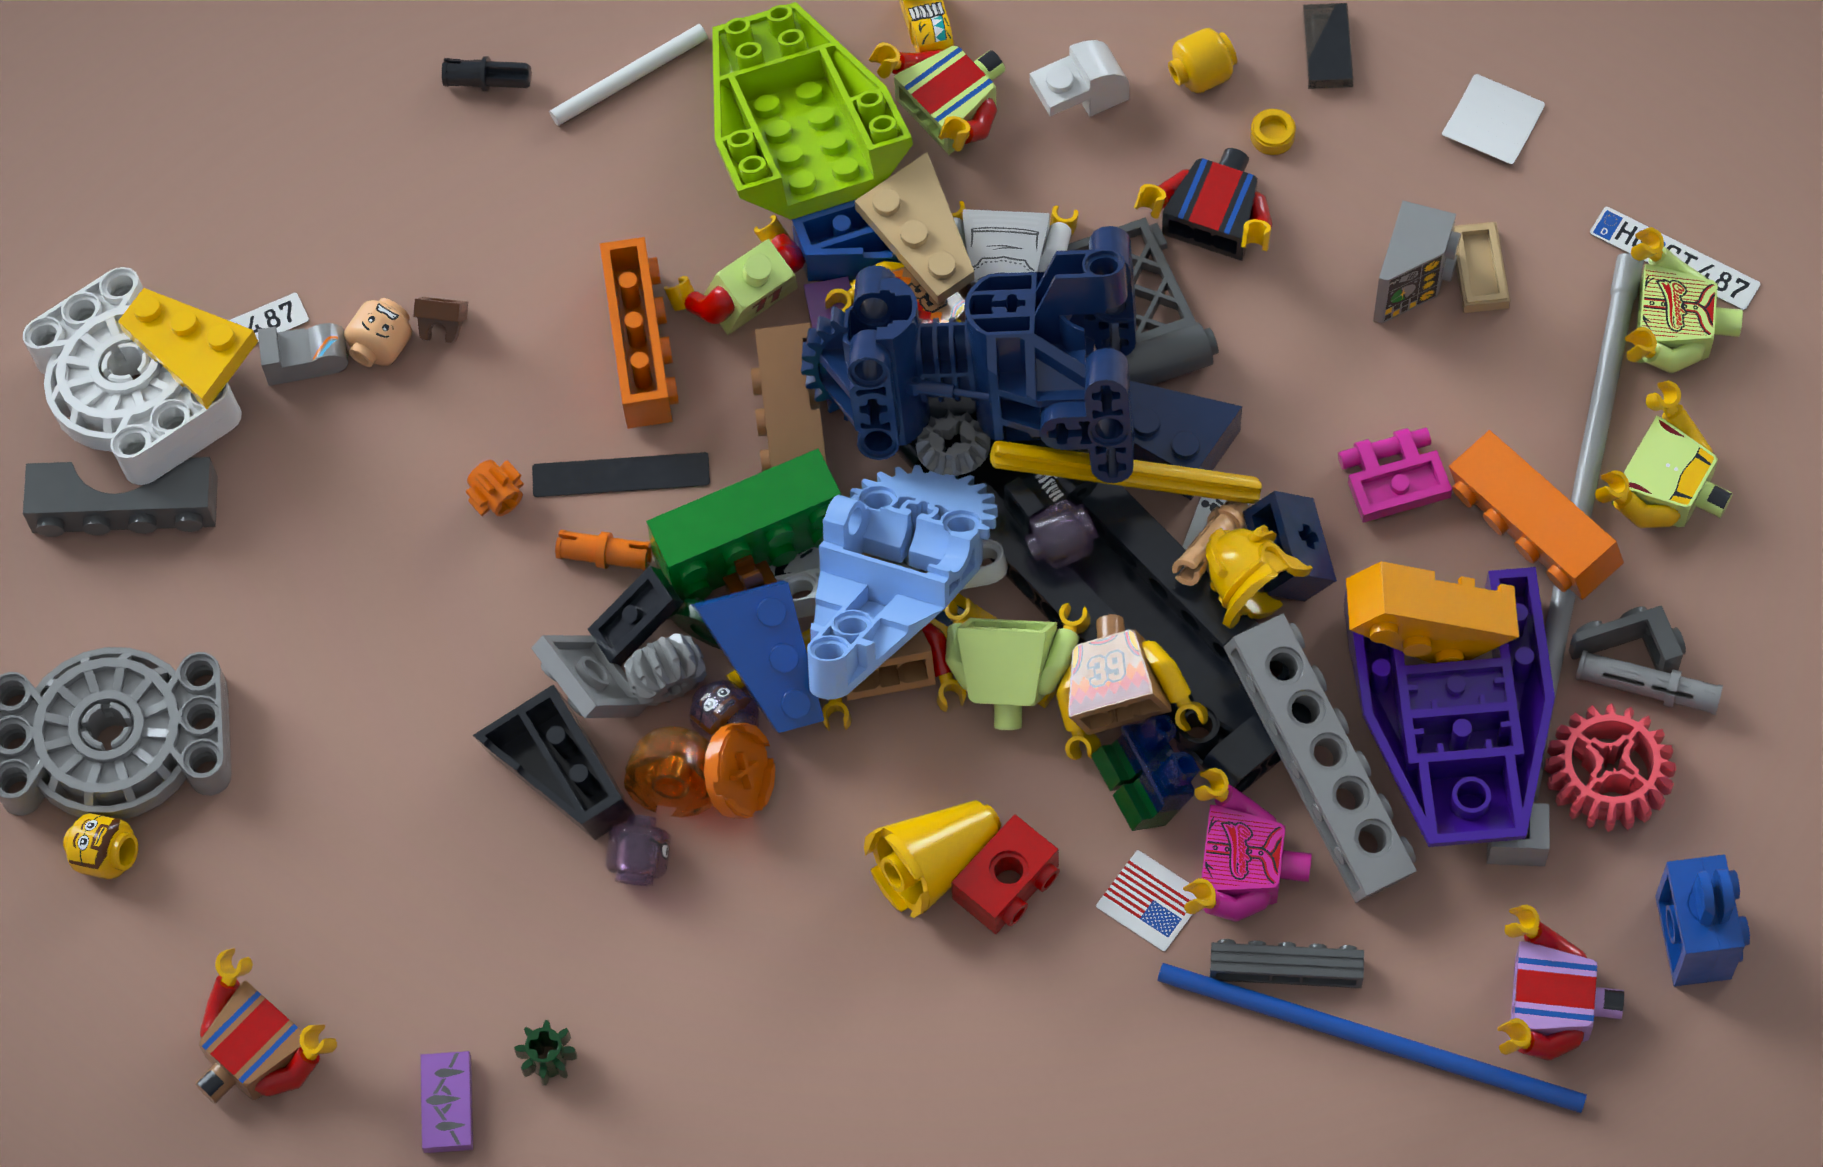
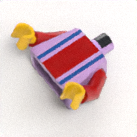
(1552, 992)

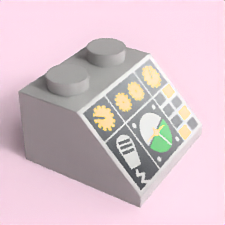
(1417, 260)

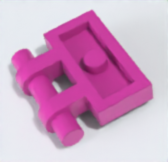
(1396, 485)

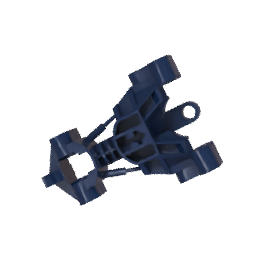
(1017, 355)

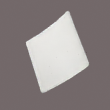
(1494, 119)

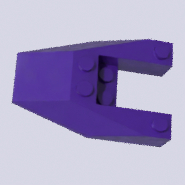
(1464, 732)

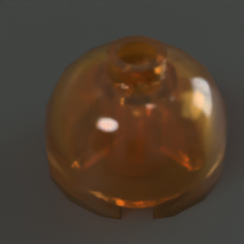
(669, 771)

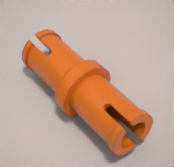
(603, 550)

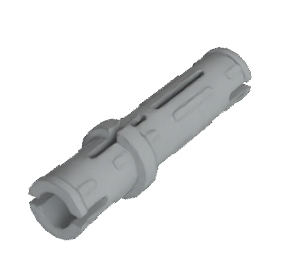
(1649, 682)

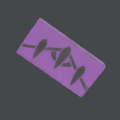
(446, 1102)

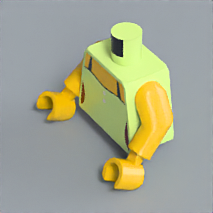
(1667, 471)

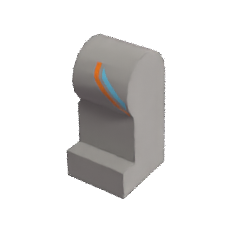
(302, 352)

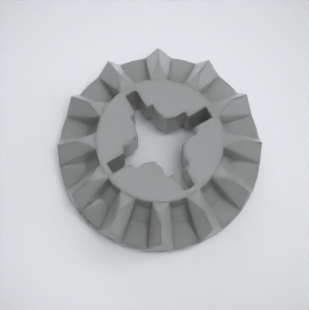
(960, 457)

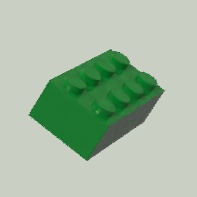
(762, 516)

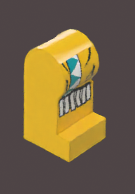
(927, 24)

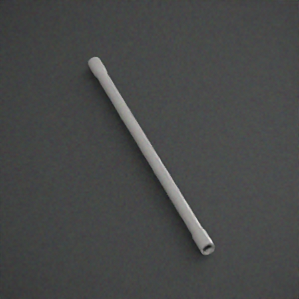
(1623, 294)

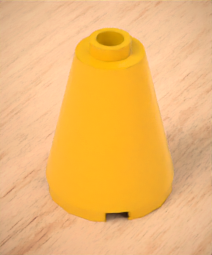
(928, 852)

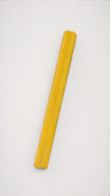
(1144, 476)

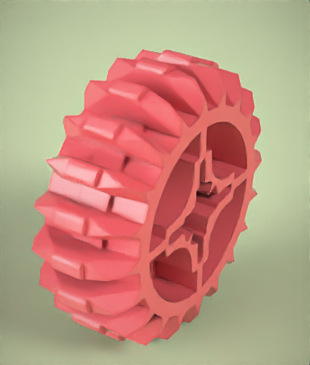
(1583, 742)

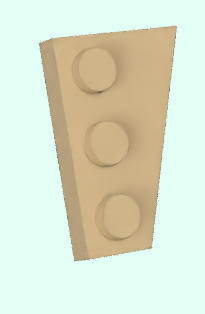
(919, 228)

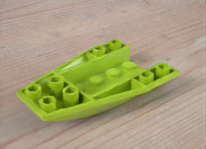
(800, 114)

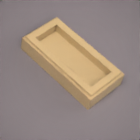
(1481, 268)

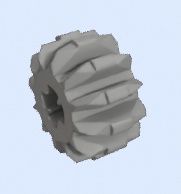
(665, 669)

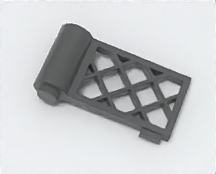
(1165, 348)

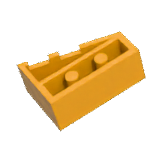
(1430, 616)

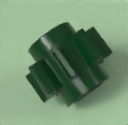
(535, 1046)

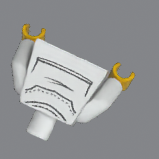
(1012, 239)

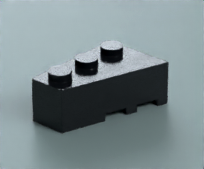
(557, 759)

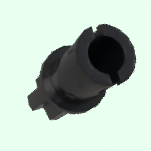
(485, 73)

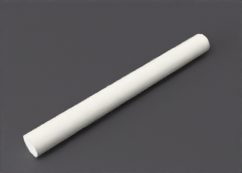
(628, 74)

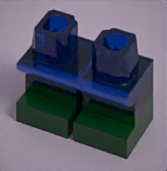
(1147, 773)

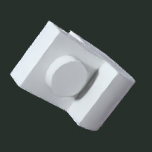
(1085, 77)

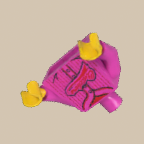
(1241, 855)

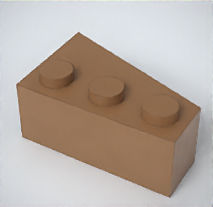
(789, 413)

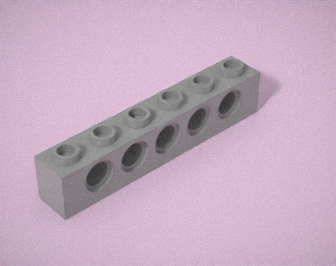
(1317, 784)

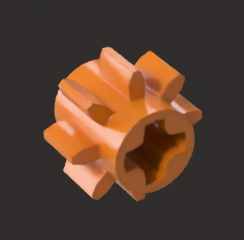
(494, 488)

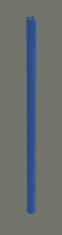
(1372, 1038)

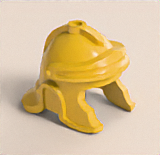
(1241, 565)

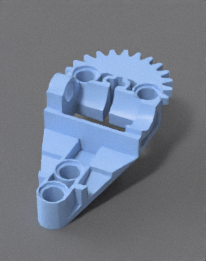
(874, 606)

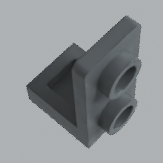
(1652, 625)

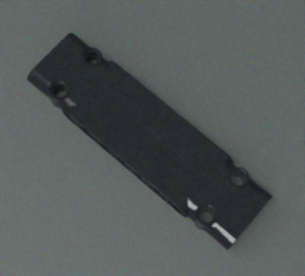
(1134, 579)

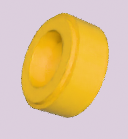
(1273, 131)

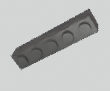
(1287, 964)

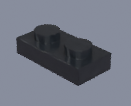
(635, 615)

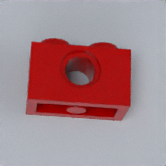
(1015, 849)

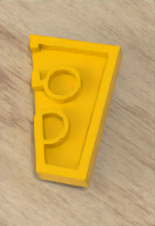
(188, 342)

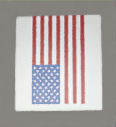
(1148, 900)

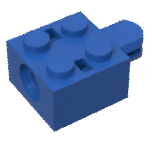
(1701, 920)

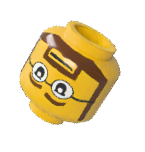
(100, 846)

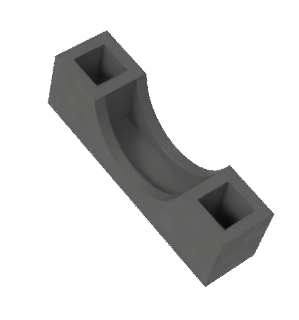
(62, 502)

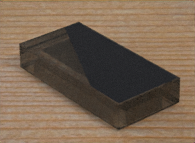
(1327, 45)

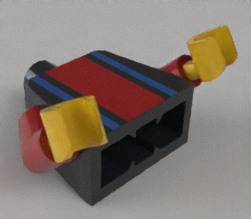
(1212, 206)

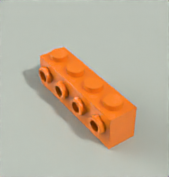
(636, 333)
(1535, 515)

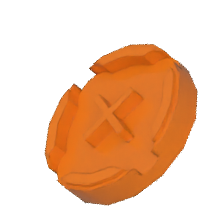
(738, 770)

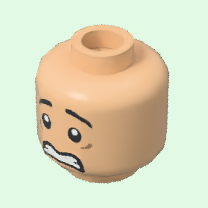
(378, 332)

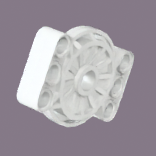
(89, 375)

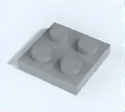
(587, 677)

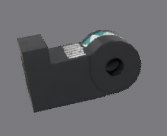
(1037, 492)

